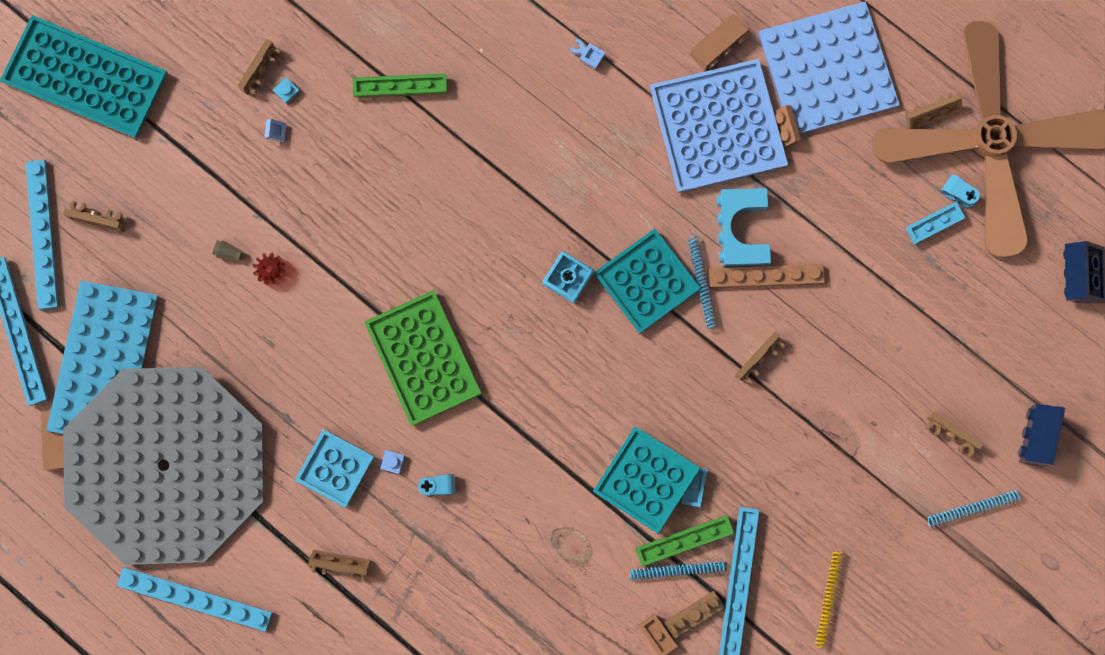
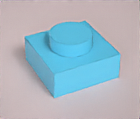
(286, 90)

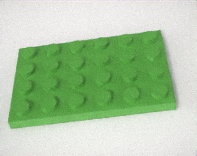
(422, 358)

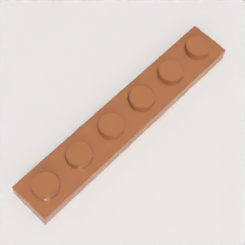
(766, 276)

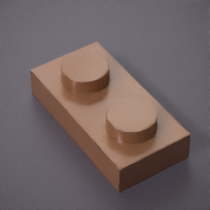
(787, 126)
(657, 635)

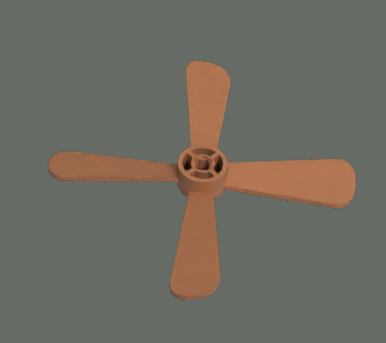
(1003, 218)

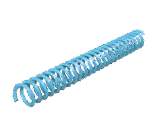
(701, 285)
(976, 504)
(652, 572)

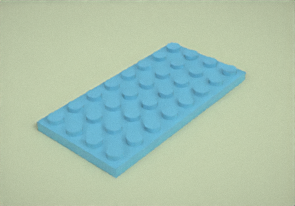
(104, 337)

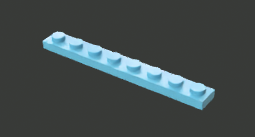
(42, 235)
(19, 339)
(739, 581)
(194, 599)

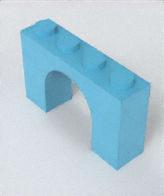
(734, 252)

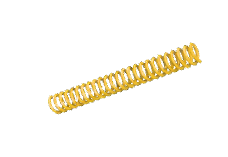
(825, 619)

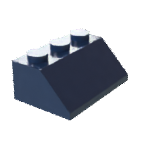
(1084, 272)
(1041, 435)

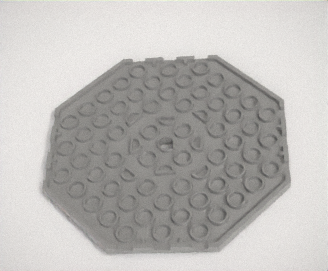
(116, 476)

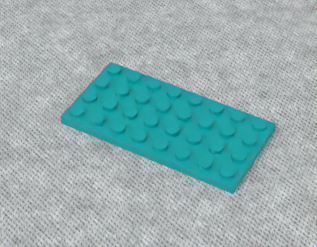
(84, 76)

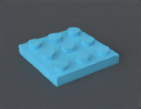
(334, 468)

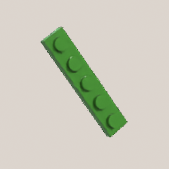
(399, 85)
(684, 540)

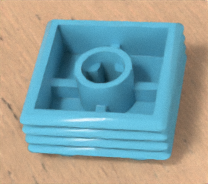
(563, 266)

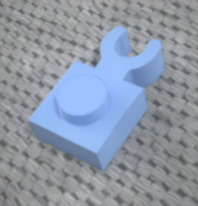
(589, 55)

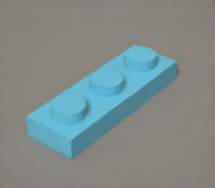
(935, 223)

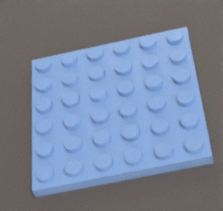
(829, 67)
(718, 126)

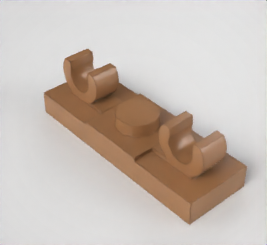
(258, 67)
(934, 112)
(94, 217)
(759, 357)
(953, 433)
(339, 563)
(693, 614)

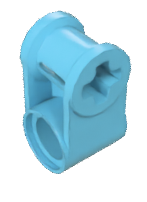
(958, 190)
(441, 485)

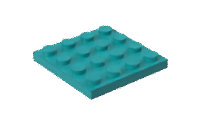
(647, 281)
(646, 480)

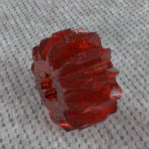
(261, 268)

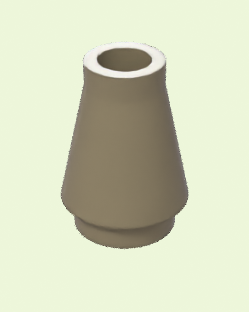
(226, 251)

